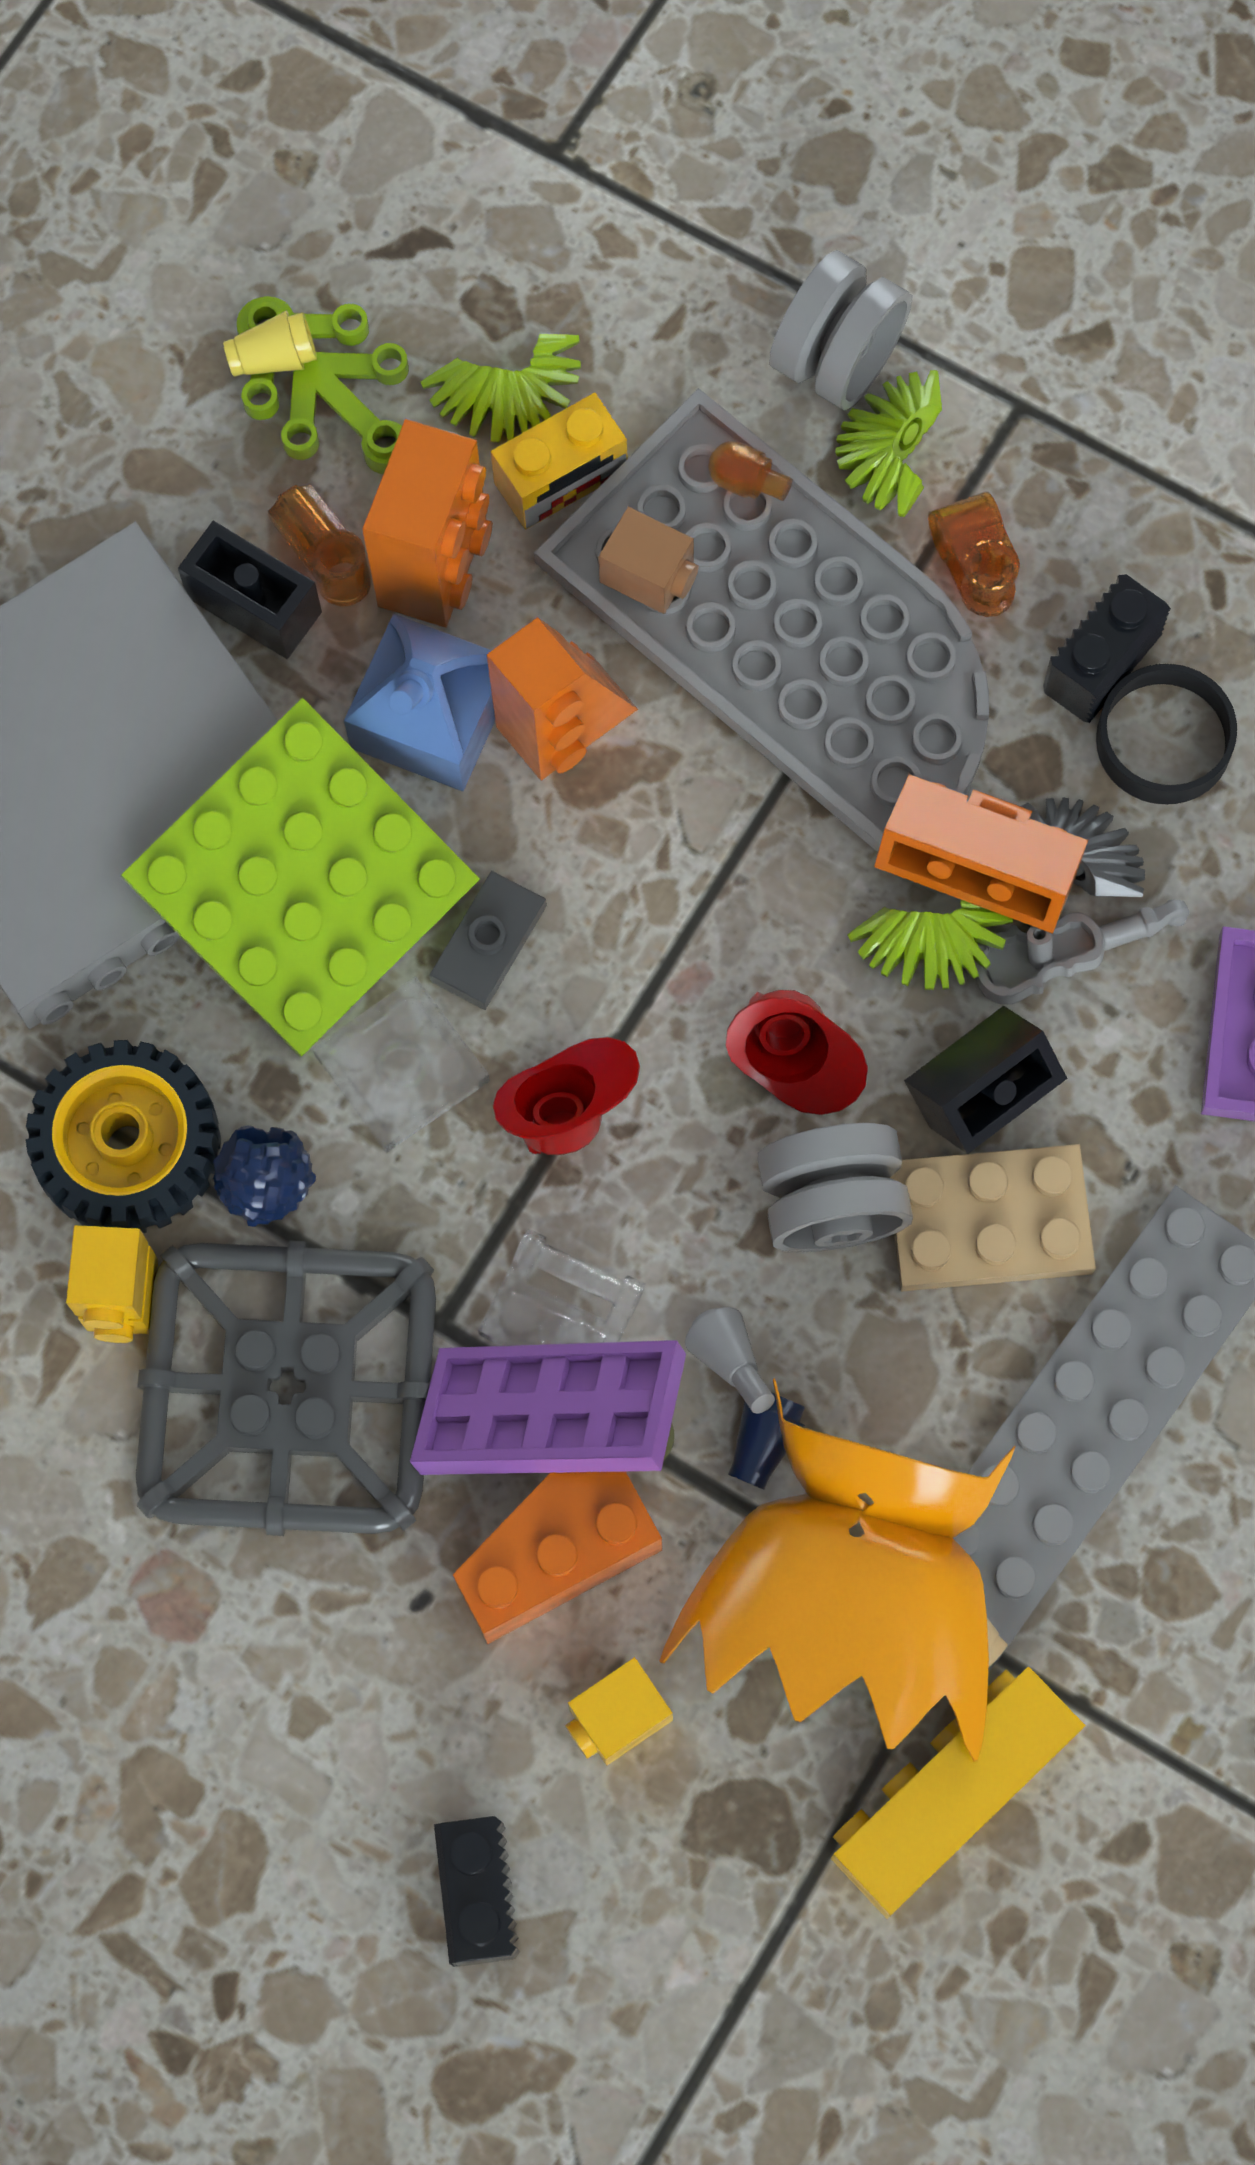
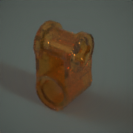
(977, 553)

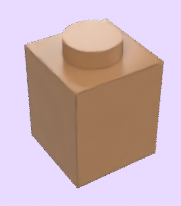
(648, 561)

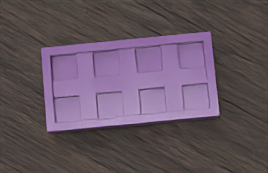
(549, 1408)

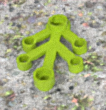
(322, 379)

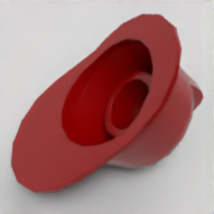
(797, 1052)
(563, 1098)

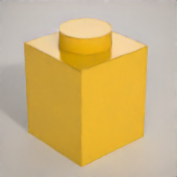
(617, 1713)

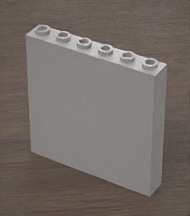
(107, 735)

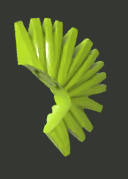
(506, 392)
(882, 440)
(935, 937)

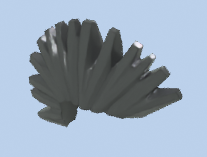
(1106, 864)

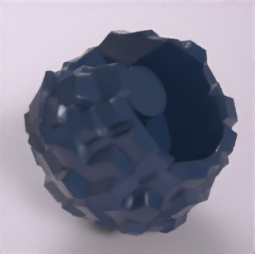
(262, 1174)

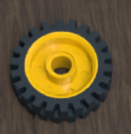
(114, 1091)

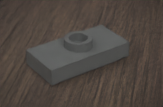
(488, 940)

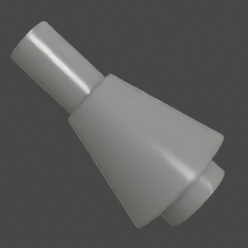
(723, 1345)

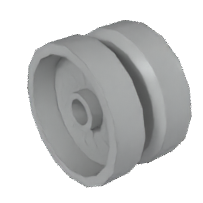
(840, 329)
(834, 1187)

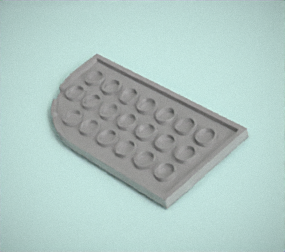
(795, 625)

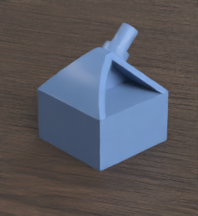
(424, 703)

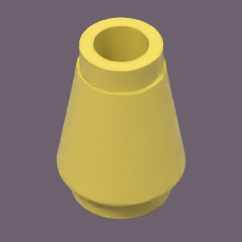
(272, 346)

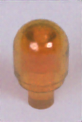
(746, 471)

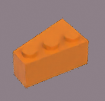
(552, 698)
(556, 1547)

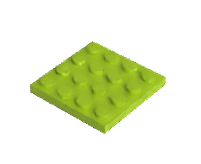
(300, 877)

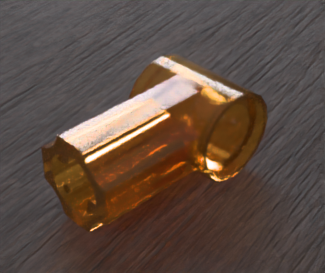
(321, 544)

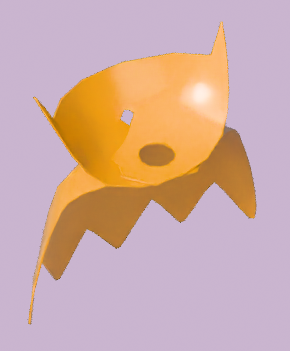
(838, 1607)

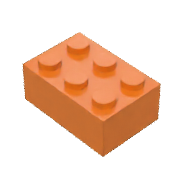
(427, 524)

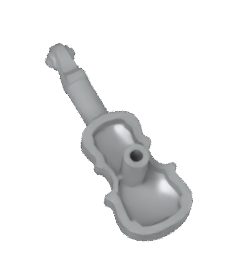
(1073, 947)

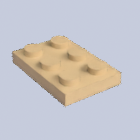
(994, 1218)

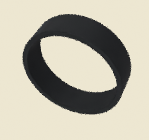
(1170, 675)

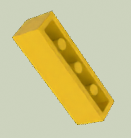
(952, 1796)

